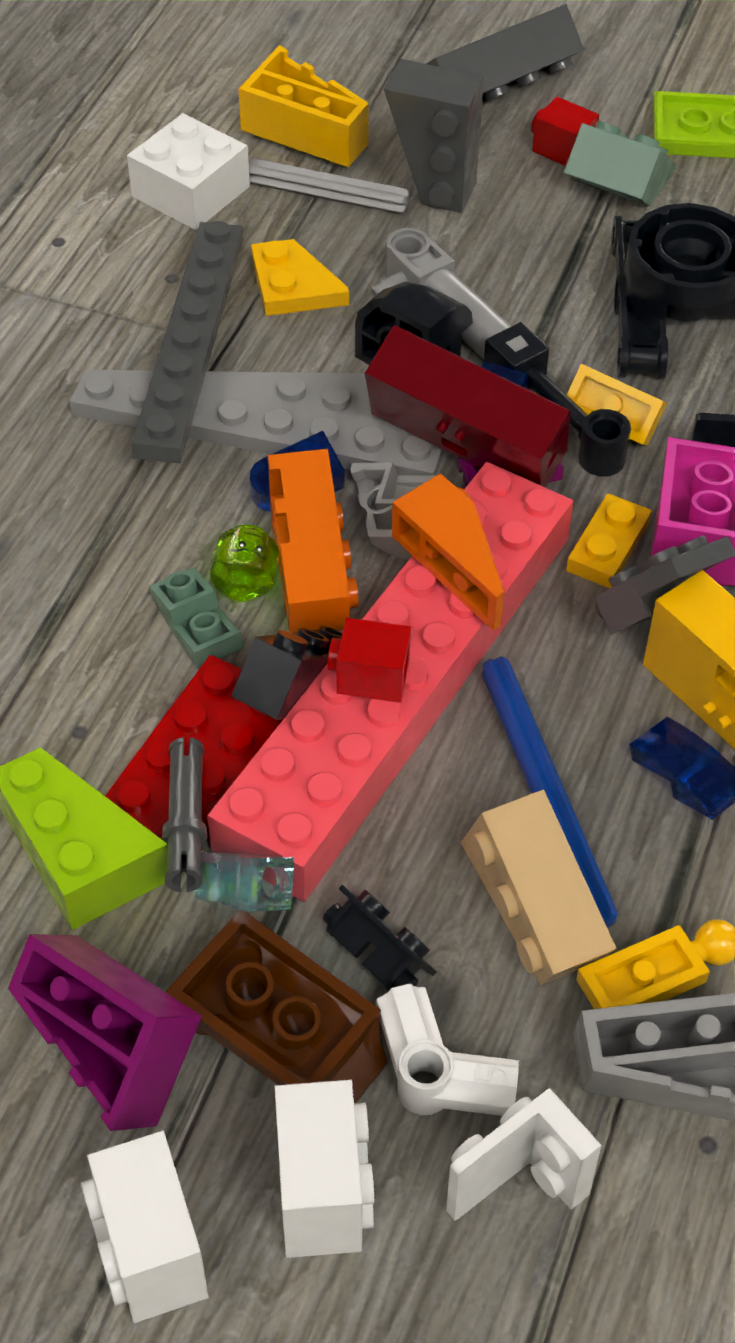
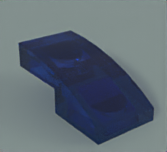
(694, 768)

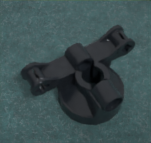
(674, 267)

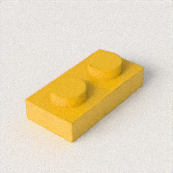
(597, 391)
(609, 540)

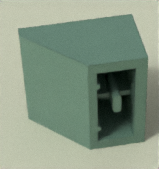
(619, 164)

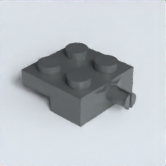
(637, 588)

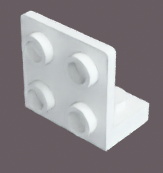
(534, 1133)

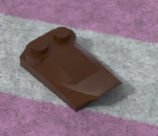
(281, 1009)

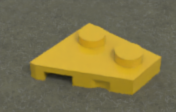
(294, 279)

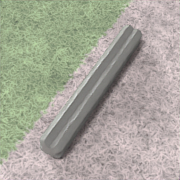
(329, 185)

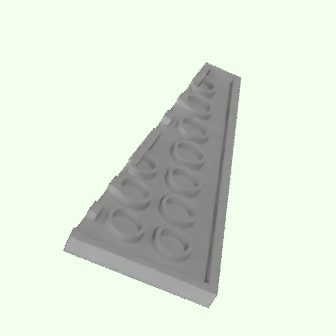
(269, 414)

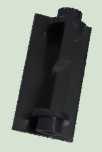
(362, 923)

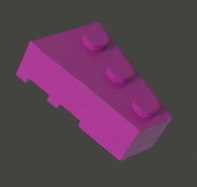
(108, 1023)

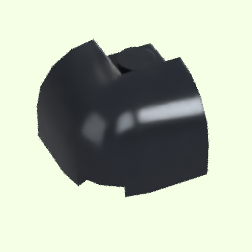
(416, 310)

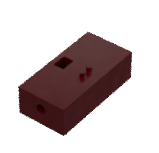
(466, 408)

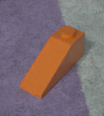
(447, 537)

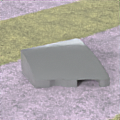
(377, 489)

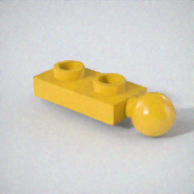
(658, 966)

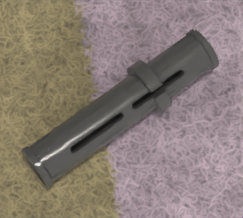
(184, 829)

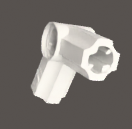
(415, 1045)

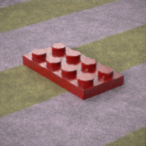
(208, 713)

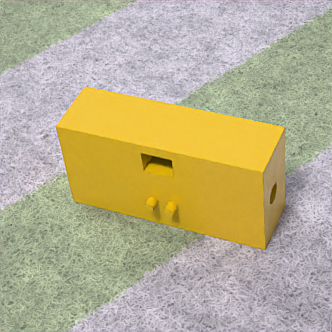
(695, 650)

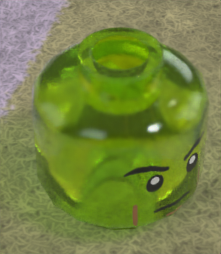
(244, 561)

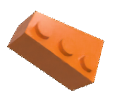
(309, 541)

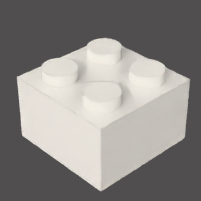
(189, 171)
(323, 1168)
(144, 1228)

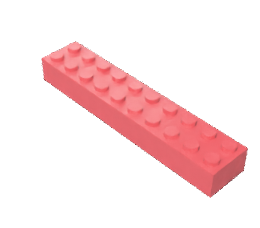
(343, 751)

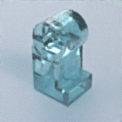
(237, 880)

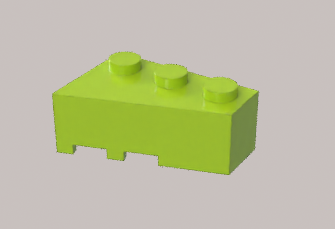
(78, 838)

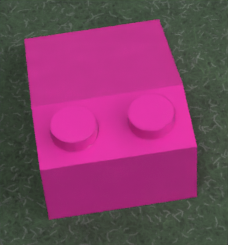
(697, 500)

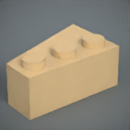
(538, 887)

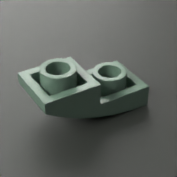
(195, 617)

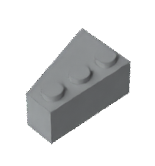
(662, 1053)

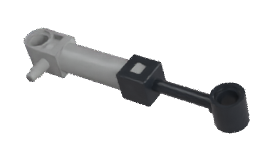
(419, 260)

